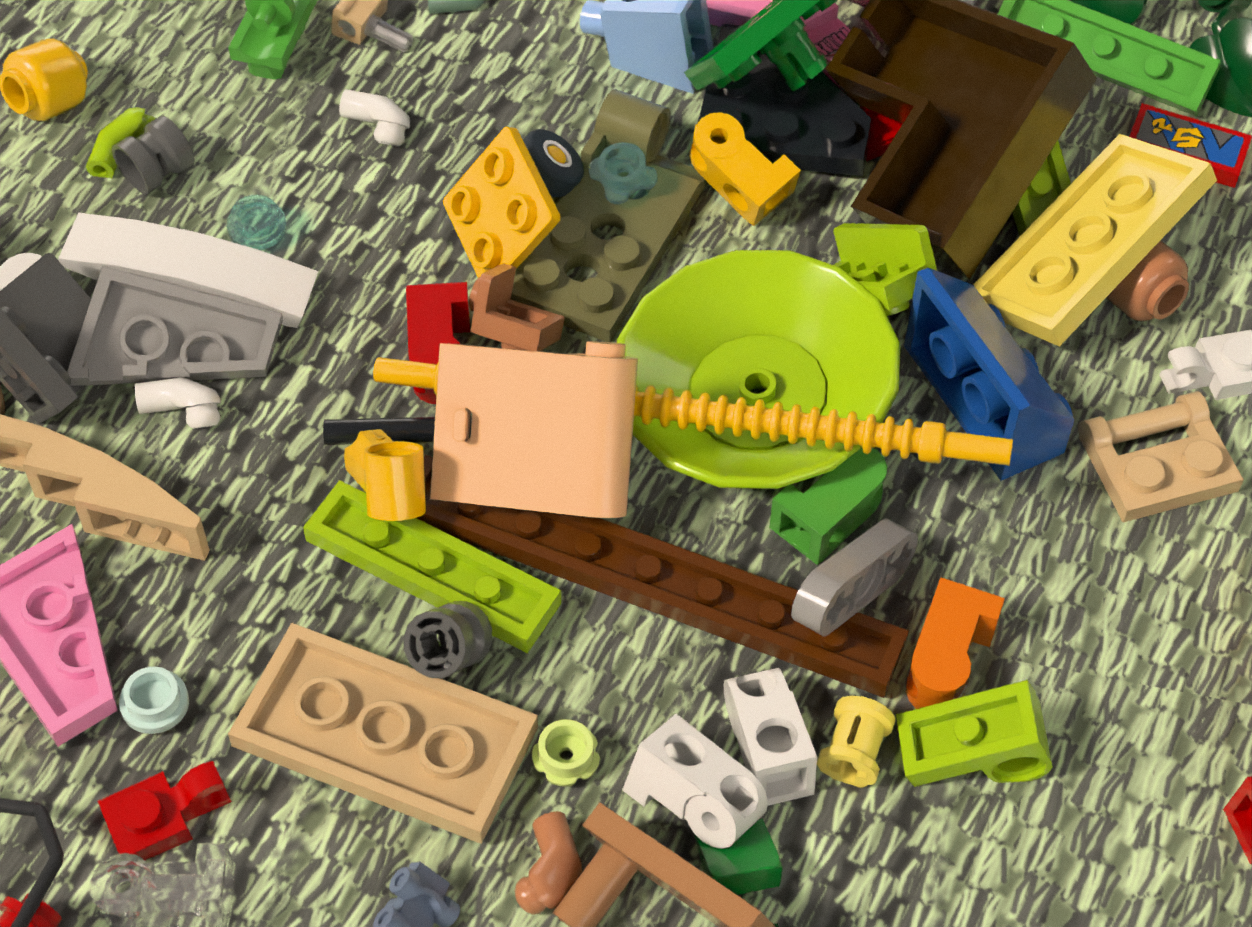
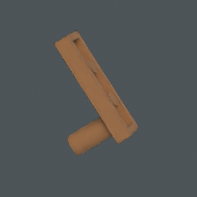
(631, 850)

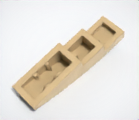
(105, 492)

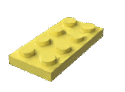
(1093, 236)

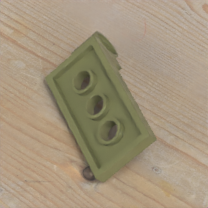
(625, 260)

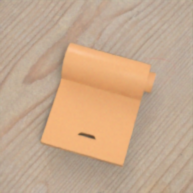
(542, 428)

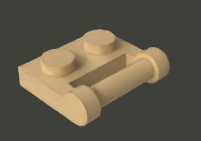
(1163, 474)

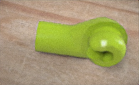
(129, 123)

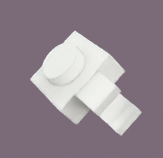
(1215, 362)

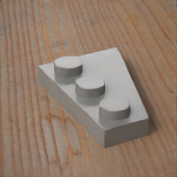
(164, 331)

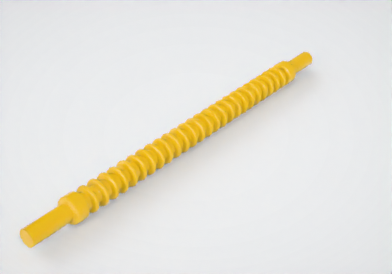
(929, 441)

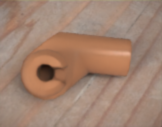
(554, 870)

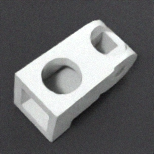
(771, 734)
(696, 783)

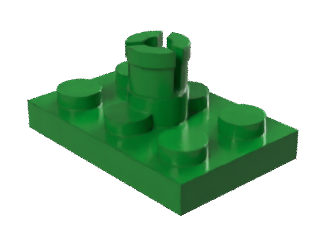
(774, 32)

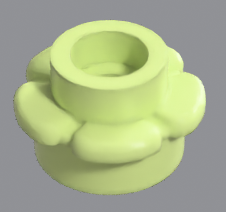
(563, 736)

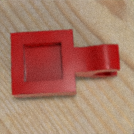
(154, 816)

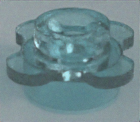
(618, 159)

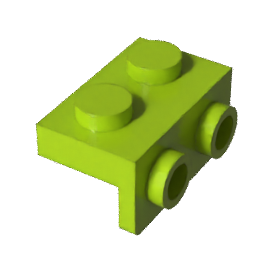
(885, 259)

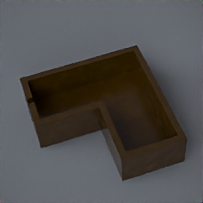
(976, 112)

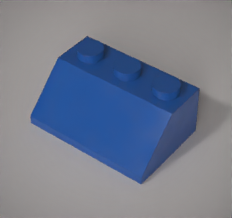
(984, 372)

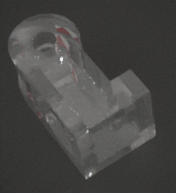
(166, 893)

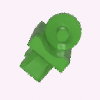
(270, 34)

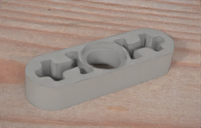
(854, 577)

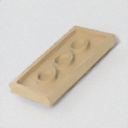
(385, 732)

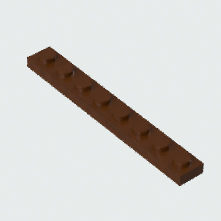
(676, 586)

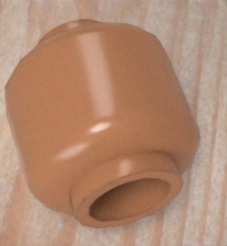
(1154, 286)

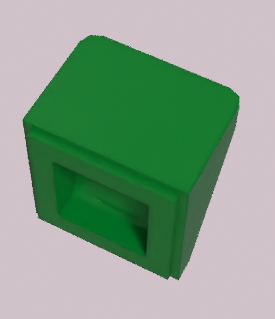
(747, 864)

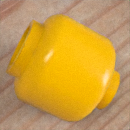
(43, 79)

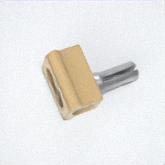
(362, 18)

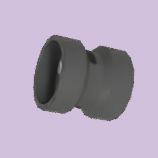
(153, 155)
(463, 637)

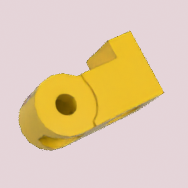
(740, 169)

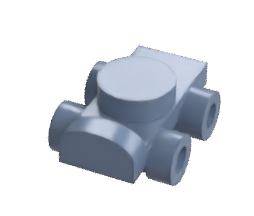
(418, 900)

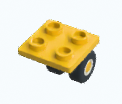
(505, 197)

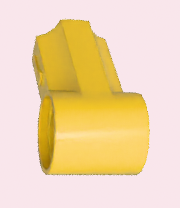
(388, 474)

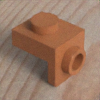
(507, 320)

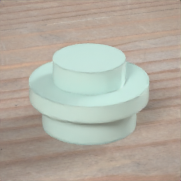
(153, 700)

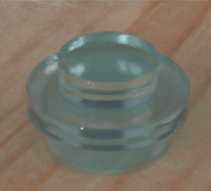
(256, 222)

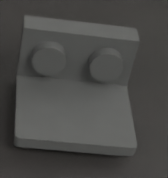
(39, 334)

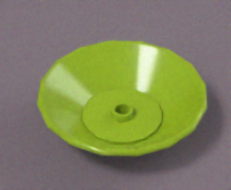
(770, 326)

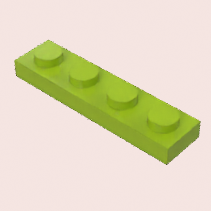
(433, 566)

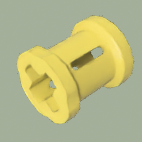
(856, 741)

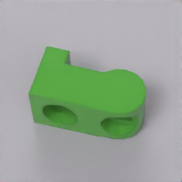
(831, 507)

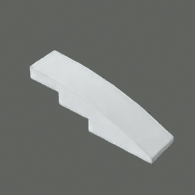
(189, 262)

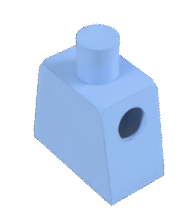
(651, 36)

